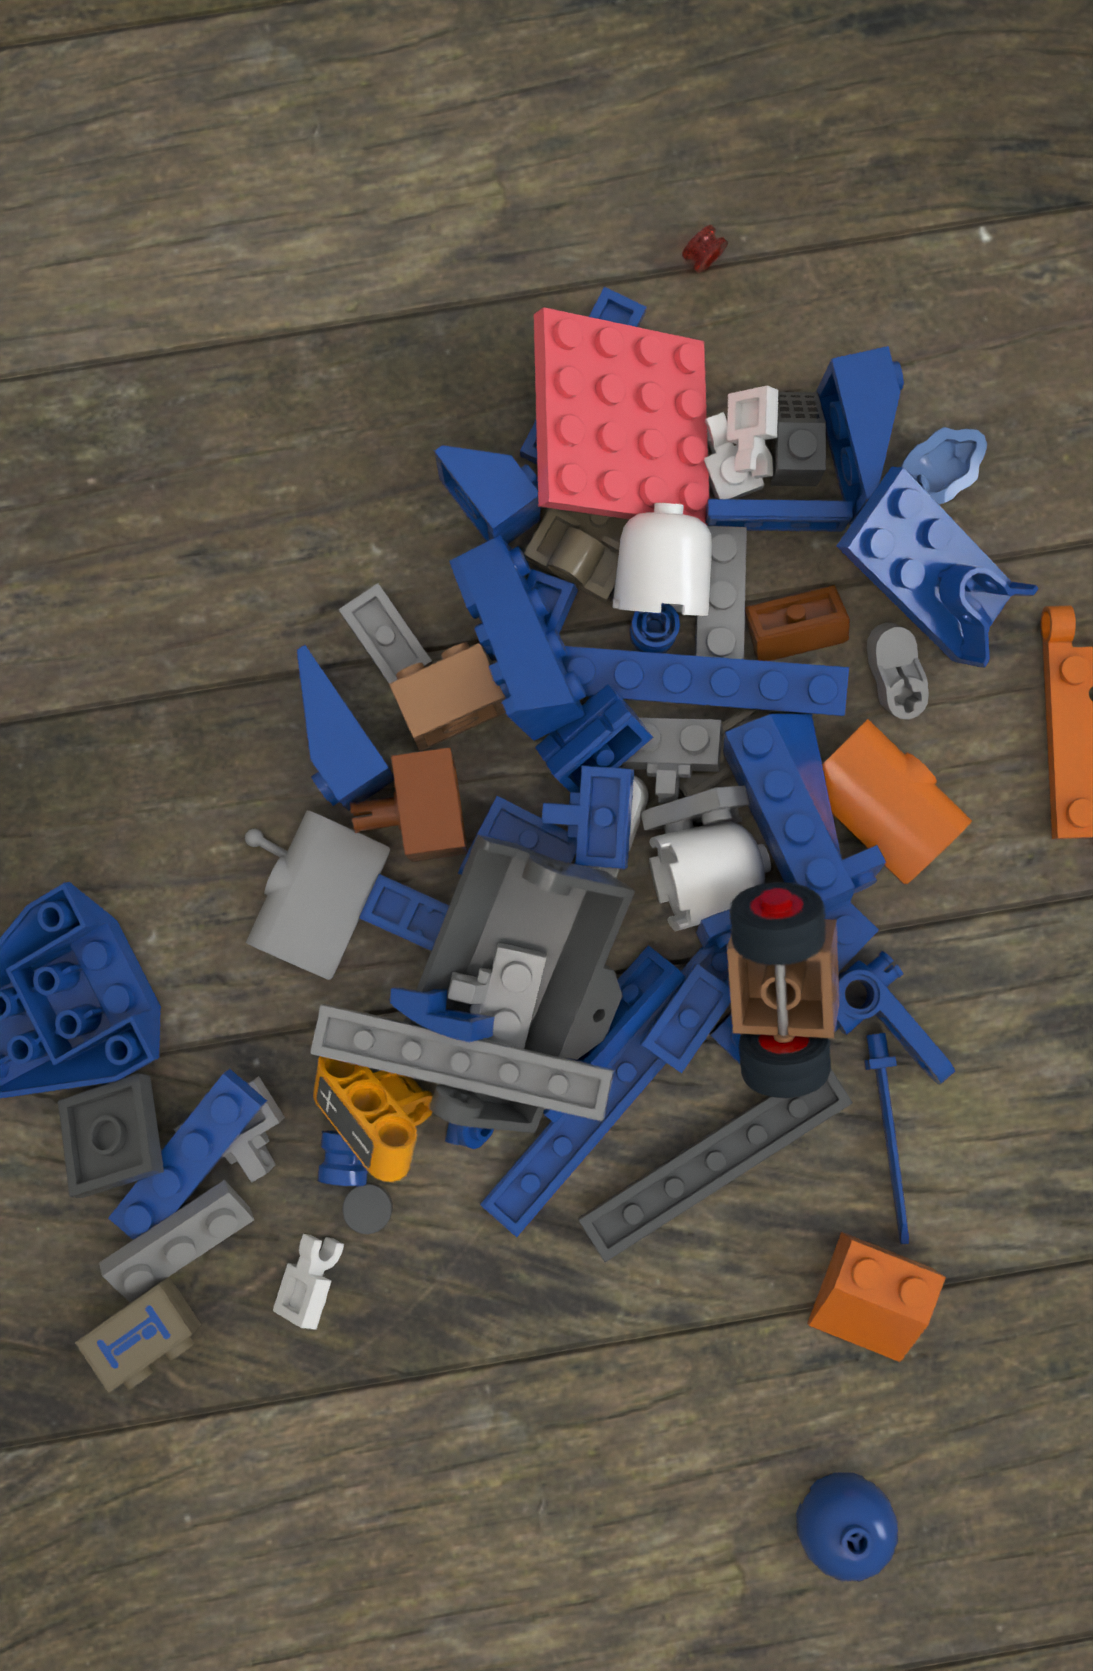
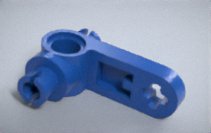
(890, 1013)

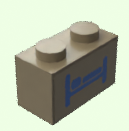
(139, 1335)

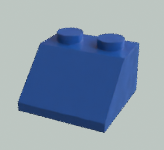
(490, 490)

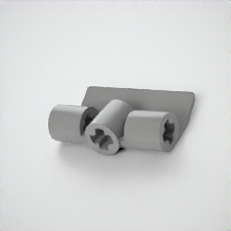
(317, 895)

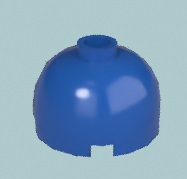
(847, 1527)

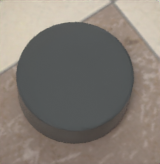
(367, 1208)

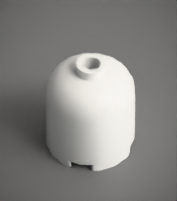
(664, 561)
(705, 870)

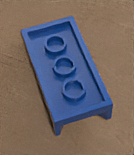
(929, 567)

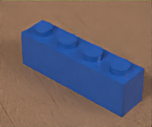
(514, 632)
(790, 801)

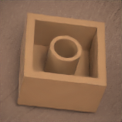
(448, 695)

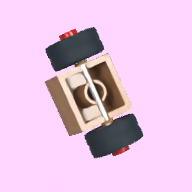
(783, 987)

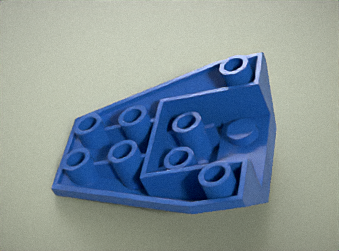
(71, 998)

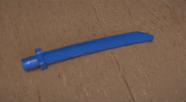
(879, 1061)

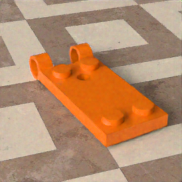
(1069, 724)

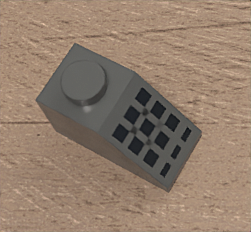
(800, 440)

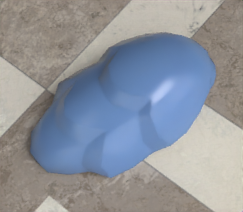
(947, 462)

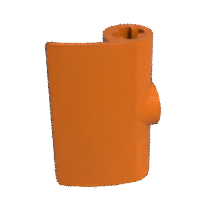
(891, 802)

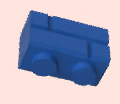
(600, 739)

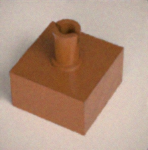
(422, 807)

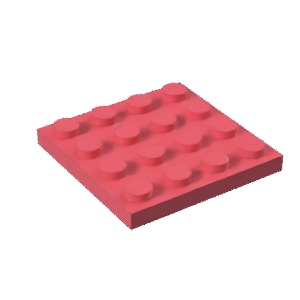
(618, 417)

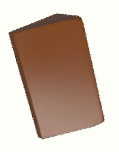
(797, 624)

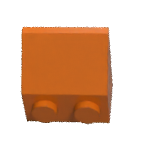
(875, 1298)

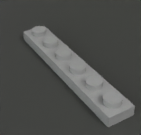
(472, 1066)

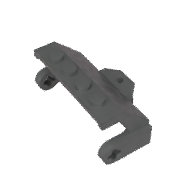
(540, 906)

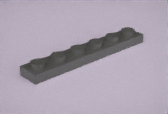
(708, 1166)

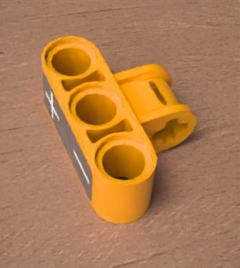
(373, 1114)

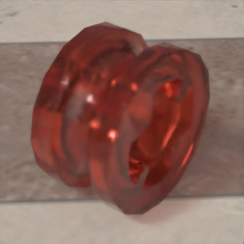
(704, 248)

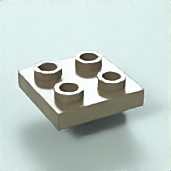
(579, 549)

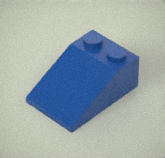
(859, 411)
(338, 746)

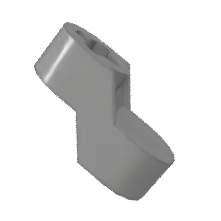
(897, 670)

